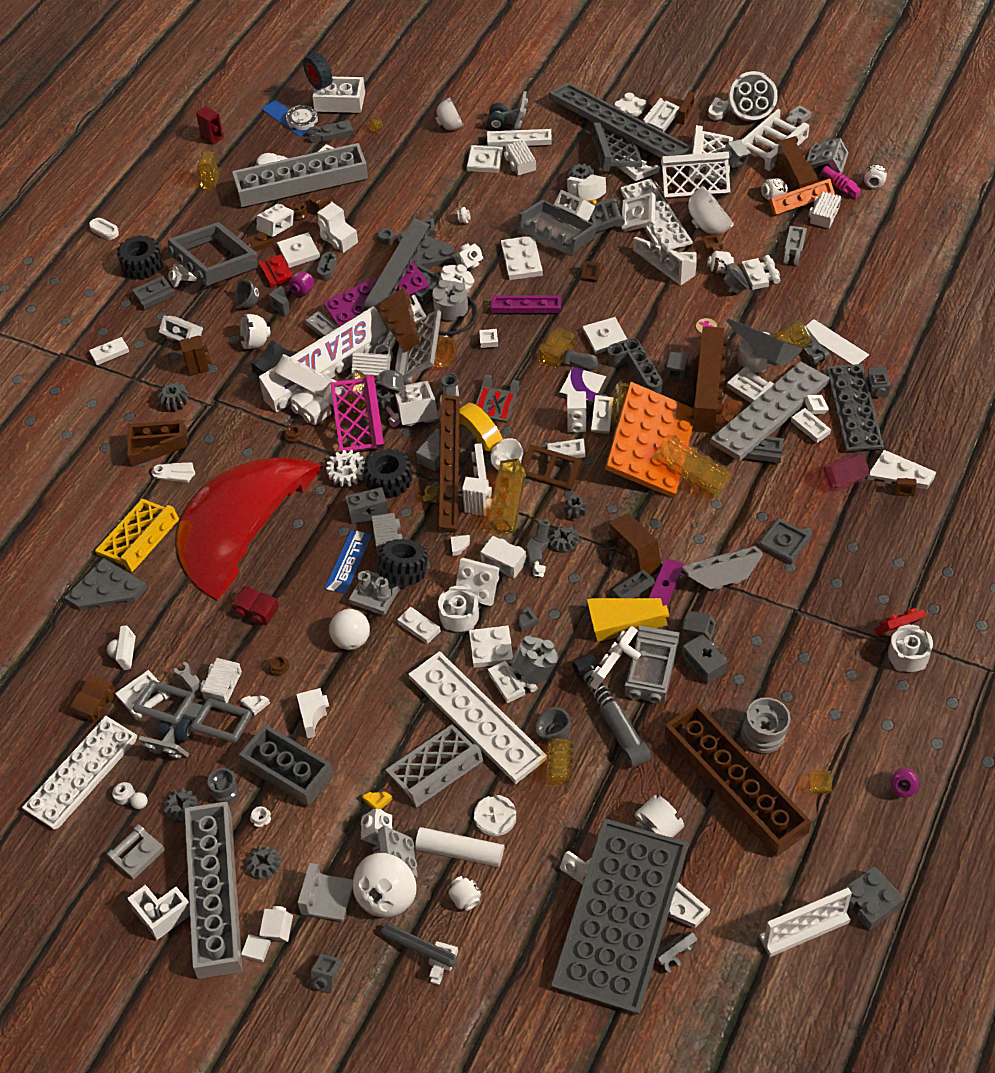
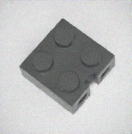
(875, 896)

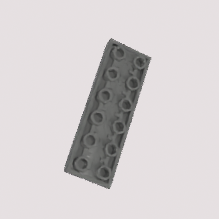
(854, 408)

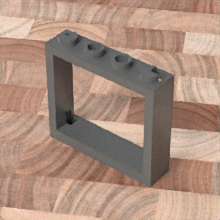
(245, 256)

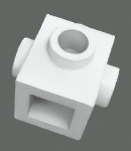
(468, 255)
(372, 822)

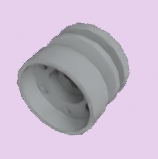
(765, 725)

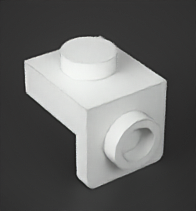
(179, 273)

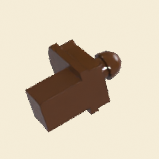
(319, 203)

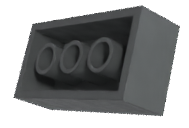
(286, 765)

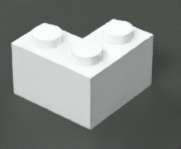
(334, 228)
(160, 914)

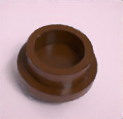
(293, 434)
(278, 665)

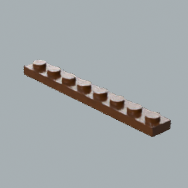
(448, 463)

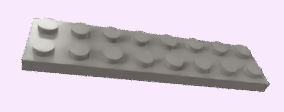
(769, 411)

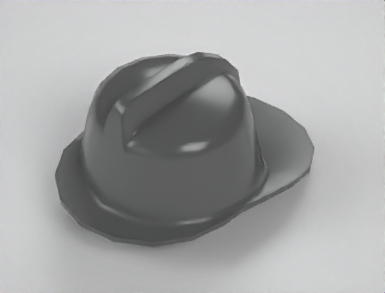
(736, 280)

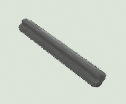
(419, 945)

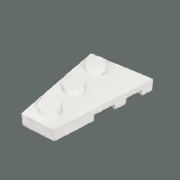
(687, 908)

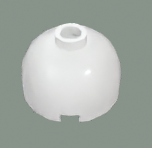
(448, 116)
(254, 331)

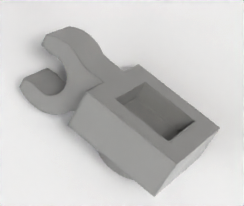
(798, 115)
(191, 682)

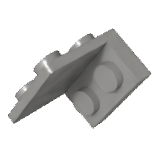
(829, 152)
(324, 895)

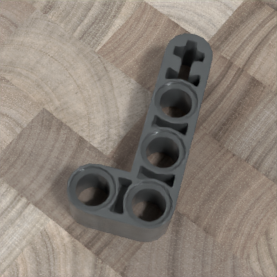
(633, 354)

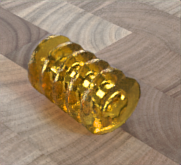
(559, 761)

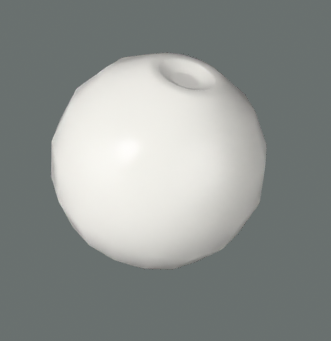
(349, 629)

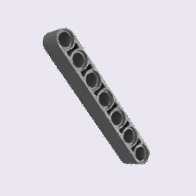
(398, 263)

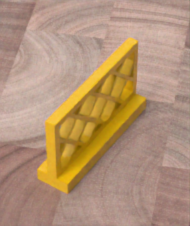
(145, 540)

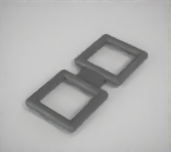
(193, 711)

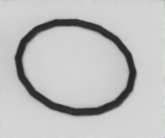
(460, 330)

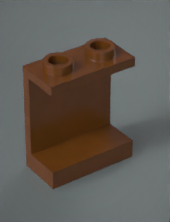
(685, 105)

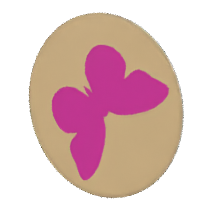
(705, 322)

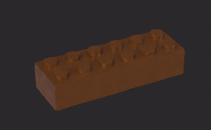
(709, 380)

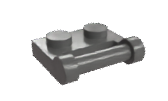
(601, 218)

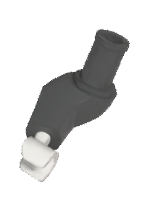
(537, 546)

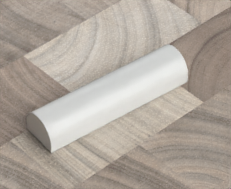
(459, 847)

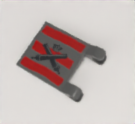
(497, 402)

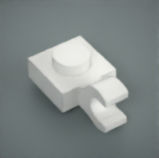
(438, 968)

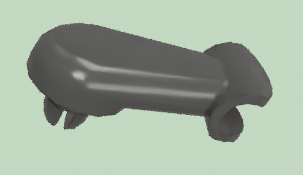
(585, 361)

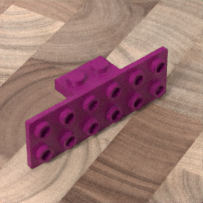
(351, 302)

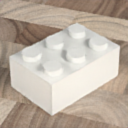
(343, 95)

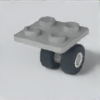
(500, 115)
(181, 731)

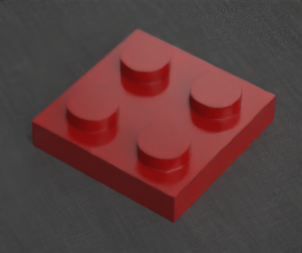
(894, 622)

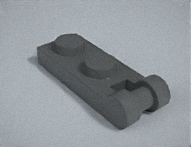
(815, 351)

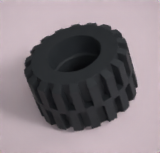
(139, 256)
(388, 461)
(402, 562)

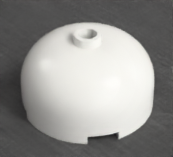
(759, 89)
(708, 213)

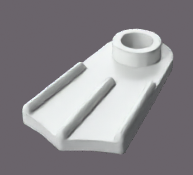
(174, 472)

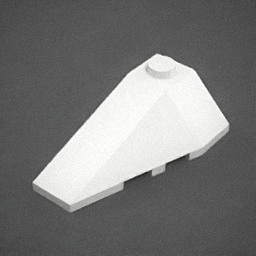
(670, 262)

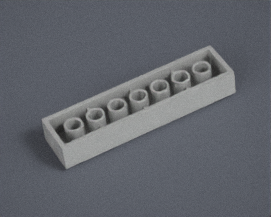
(300, 174)
(212, 890)

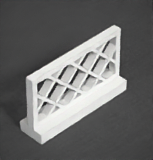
(699, 144)
(691, 160)
(806, 923)

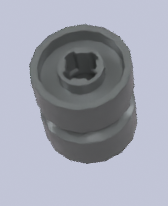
(223, 786)

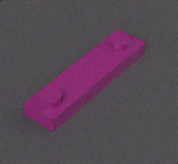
(526, 304)

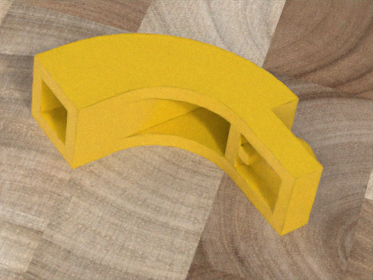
(480, 425)

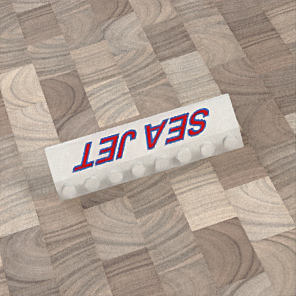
(327, 355)

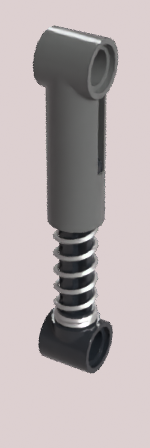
(634, 750)

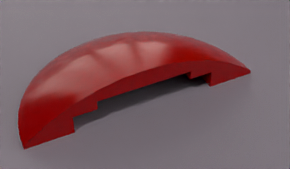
(230, 514)

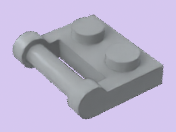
(140, 856)

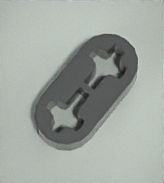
(323, 266)

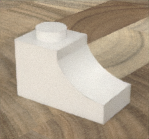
(312, 708)

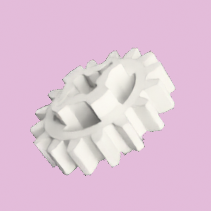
(346, 468)

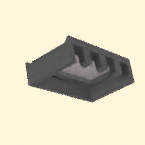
(556, 227)

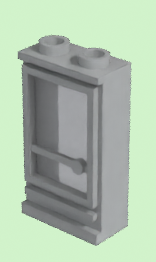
(652, 672)

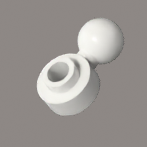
(124, 794)

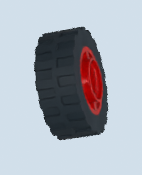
(317, 71)

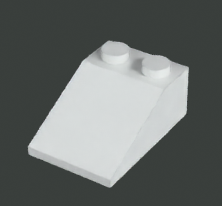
(416, 404)

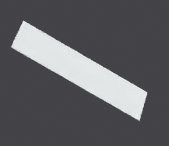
(836, 343)

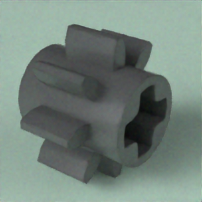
(385, 397)
(575, 507)

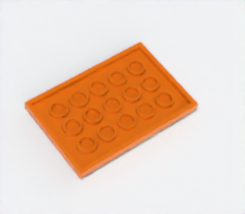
(639, 433)

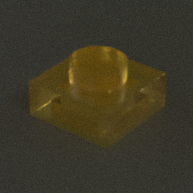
(820, 782)

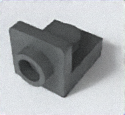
(279, 302)
(324, 972)

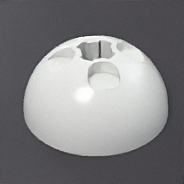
(384, 885)

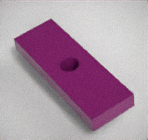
(667, 581)

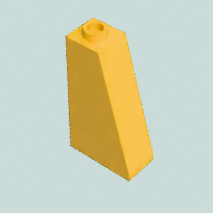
(614, 615)

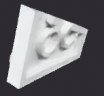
(892, 466)

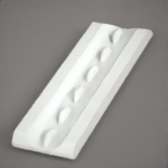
(667, 228)
(80, 773)

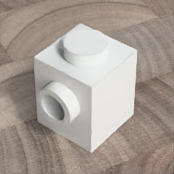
(276, 924)

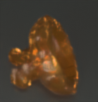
(445, 352)

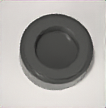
(386, 236)

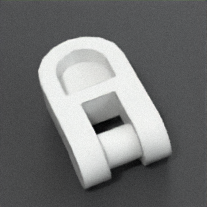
(718, 109)

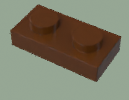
(258, 241)

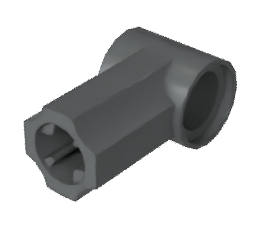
(450, 385)

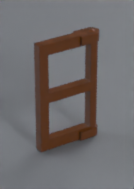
(555, 455)

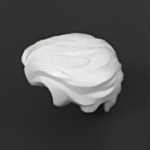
(506, 450)

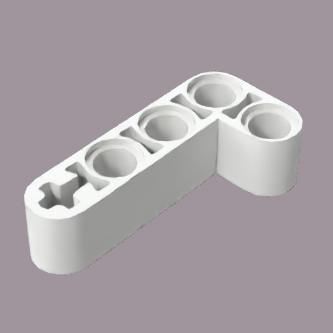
(308, 378)

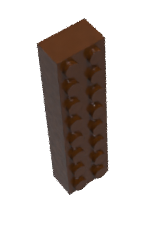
(737, 779)

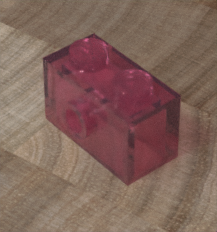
(846, 470)

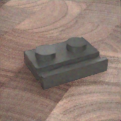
(153, 292)
(768, 450)

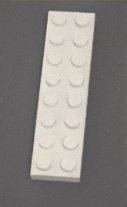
(478, 717)

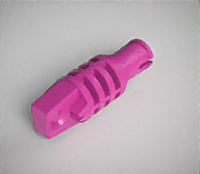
(842, 182)

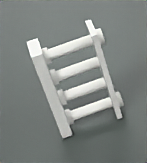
(766, 128)

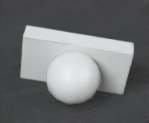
(123, 648)

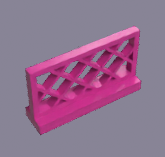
(373, 414)

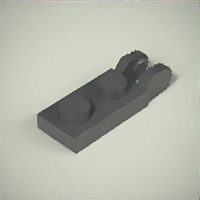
(330, 131)

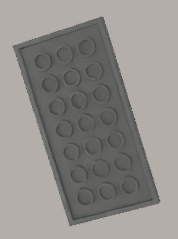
(620, 916)

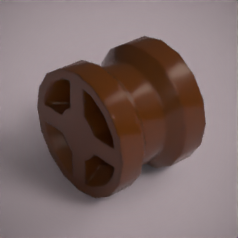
(299, 209)

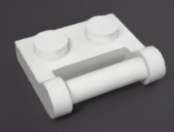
(746, 388)
(132, 691)

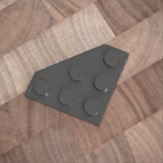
(432, 252)
(105, 587)

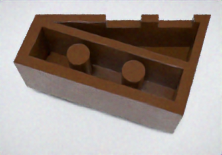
(793, 165)
(399, 318)
(154, 440)
(636, 544)

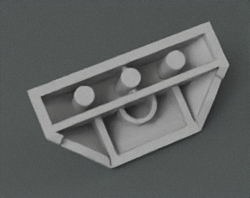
(725, 568)

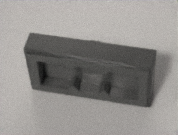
(634, 585)

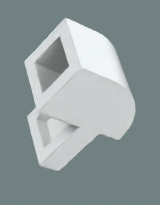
(588, 189)

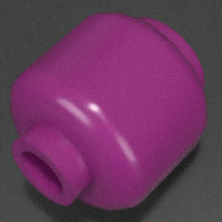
(301, 283)
(904, 789)

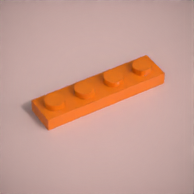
(800, 196)

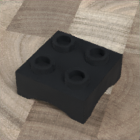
(269, 358)

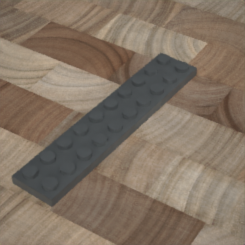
(618, 121)

